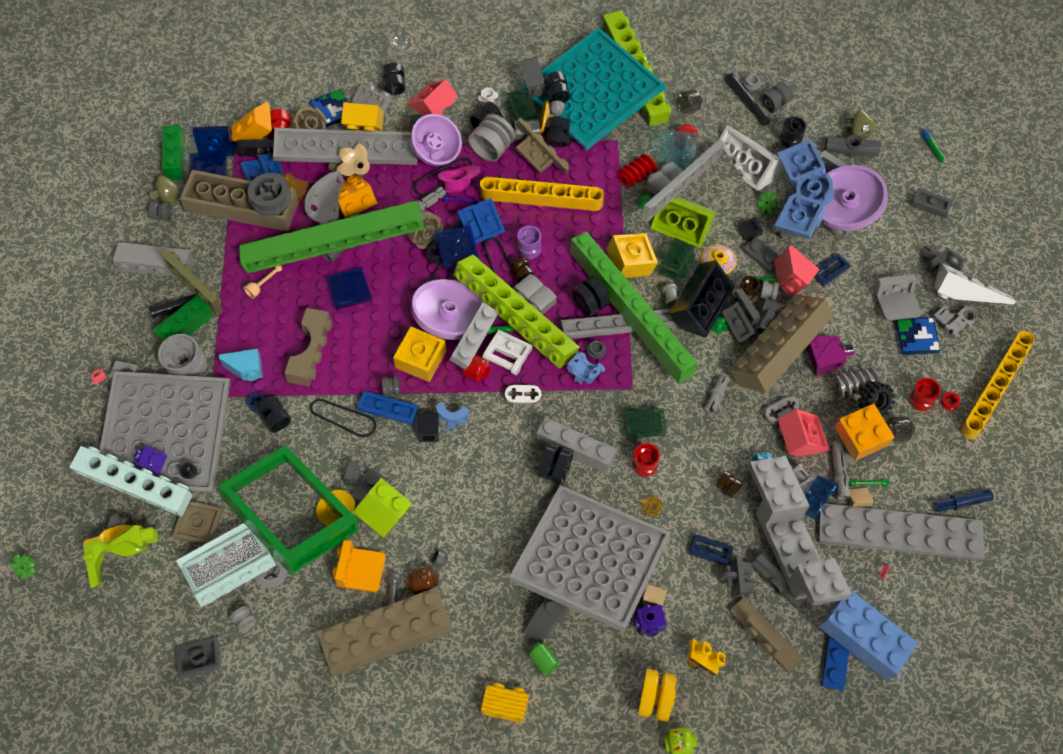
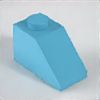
(243, 364)

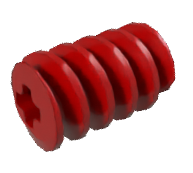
(635, 170)

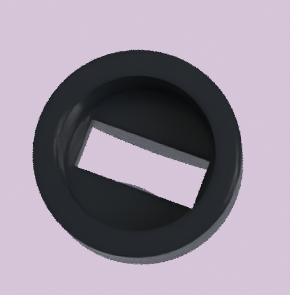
(185, 473)

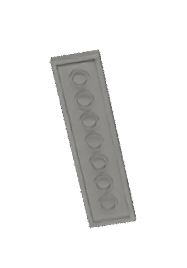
(324, 145)
(901, 531)

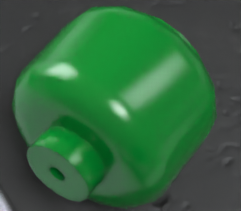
(643, 199)
(720, 325)

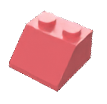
(433, 98)
(793, 271)
(802, 433)

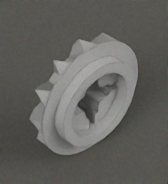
(272, 582)

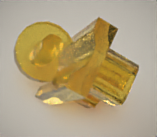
(296, 184)

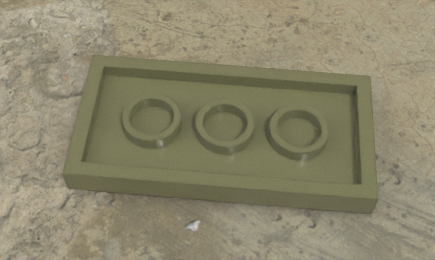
(196, 285)

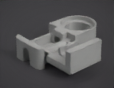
(957, 322)

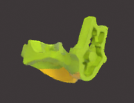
(121, 540)

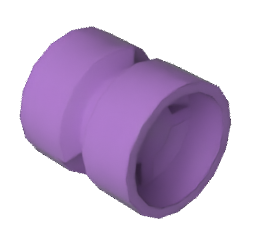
(529, 242)

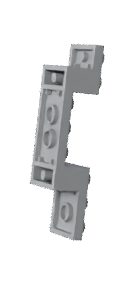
(783, 525)

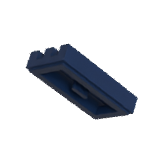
(819, 278)
(710, 550)

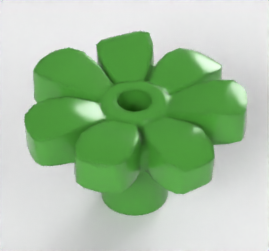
(768, 202)
(23, 566)

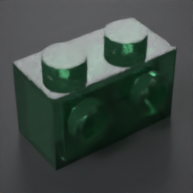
(520, 105)
(676, 260)

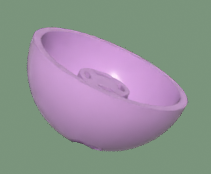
(435, 140)

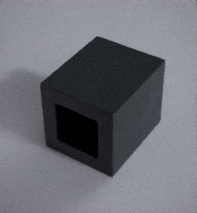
(428, 427)

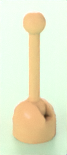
(253, 289)

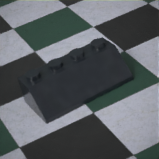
(702, 299)

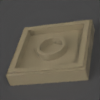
(198, 523)

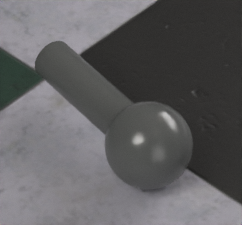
(393, 580)

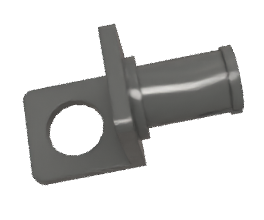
(945, 256)

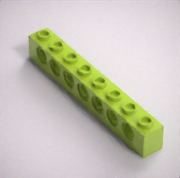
(617, 27)
(516, 311)

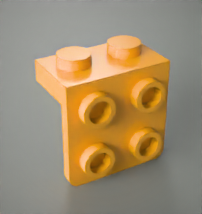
(355, 196)
(358, 568)

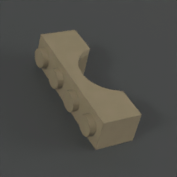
(302, 367)

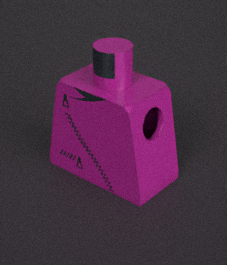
(828, 353)

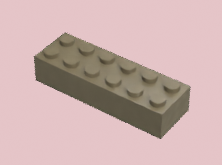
(229, 200)
(781, 343)
(384, 632)

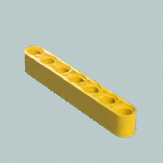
(542, 193)
(994, 391)

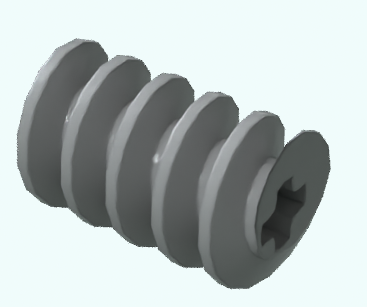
(854, 381)

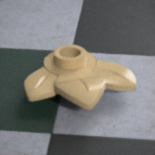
(351, 159)

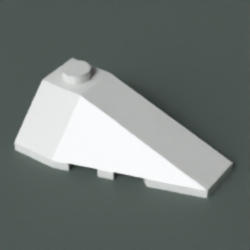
(755, 162)
(956, 285)

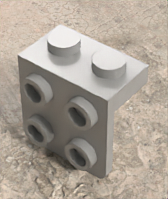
(897, 297)

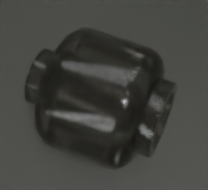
(689, 101)
(901, 428)

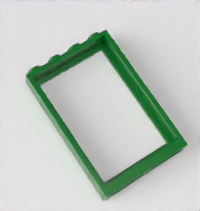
(312, 547)

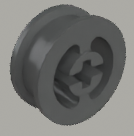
(263, 201)

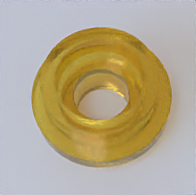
(657, 502)

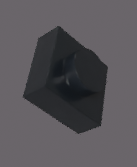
(750, 228)

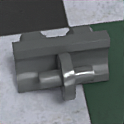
(735, 577)

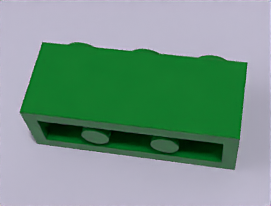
(173, 152)
(184, 320)

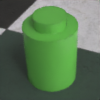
(544, 658)

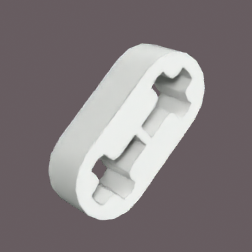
(523, 388)

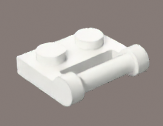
(510, 347)

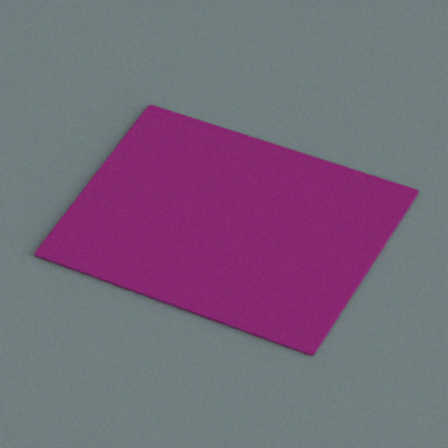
(370, 333)

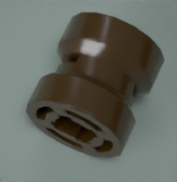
(522, 268)
(750, 286)
(729, 483)

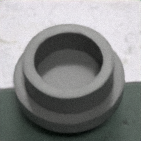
(596, 349)

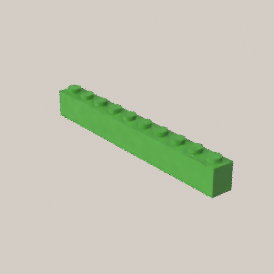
(331, 237)
(634, 308)

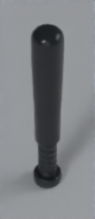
(737, 86)

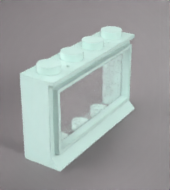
(225, 564)

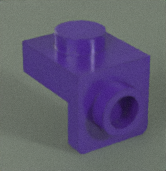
(149, 459)

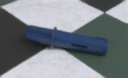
(968, 499)

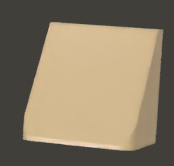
(860, 497)
(654, 596)

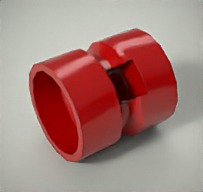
(279, 119)
(924, 394)
(646, 460)

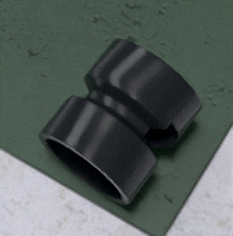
(394, 79)
(557, 87)
(487, 108)
(558, 131)
(792, 131)
(273, 414)

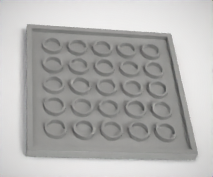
(171, 416)
(590, 558)

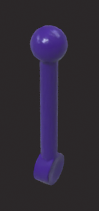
(446, 198)

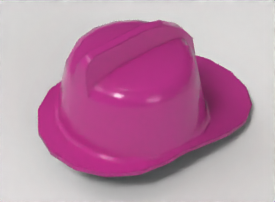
(458, 179)

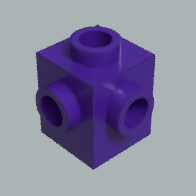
(650, 620)

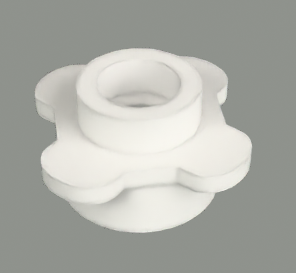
(487, 92)

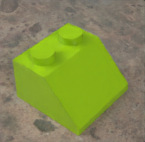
(382, 508)

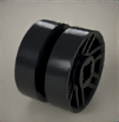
(590, 296)
(555, 463)

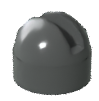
(439, 558)

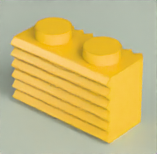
(505, 703)

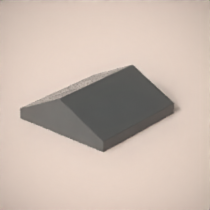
(198, 657)

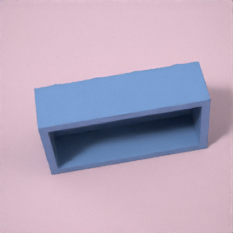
(868, 635)

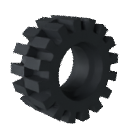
(884, 400)

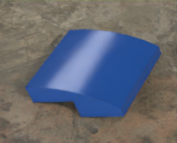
(263, 165)
(483, 220)

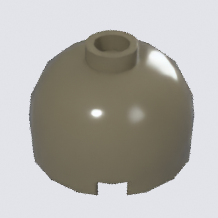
(308, 119)
(426, 236)

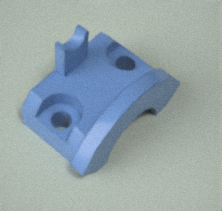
(583, 369)
(452, 418)

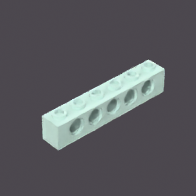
(84, 463)

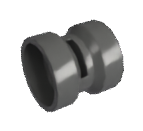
(159, 210)

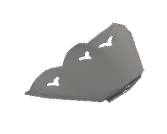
(325, 199)

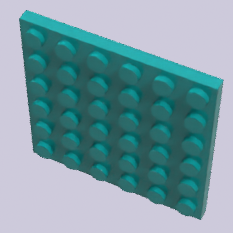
(603, 87)

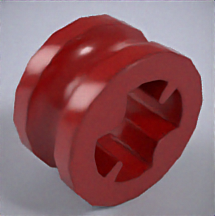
(954, 397)

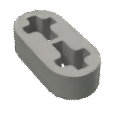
(779, 407)

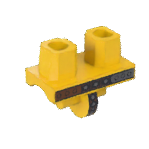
(703, 657)

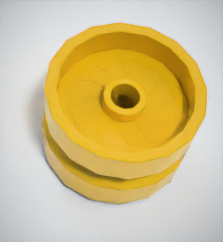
(659, 695)

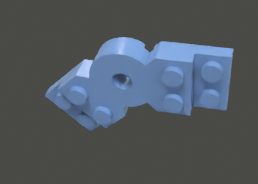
(805, 173)

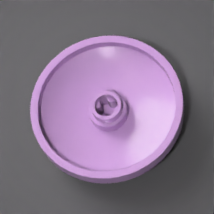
(857, 198)
(444, 308)

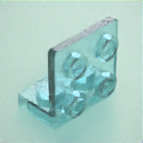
(677, 147)

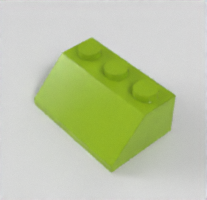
(684, 221)

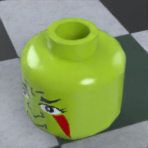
(680, 741)

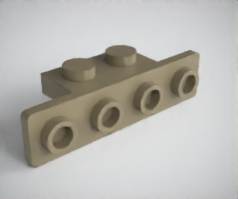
(537, 152)
(766, 635)

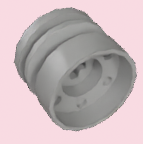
(491, 137)
(182, 356)

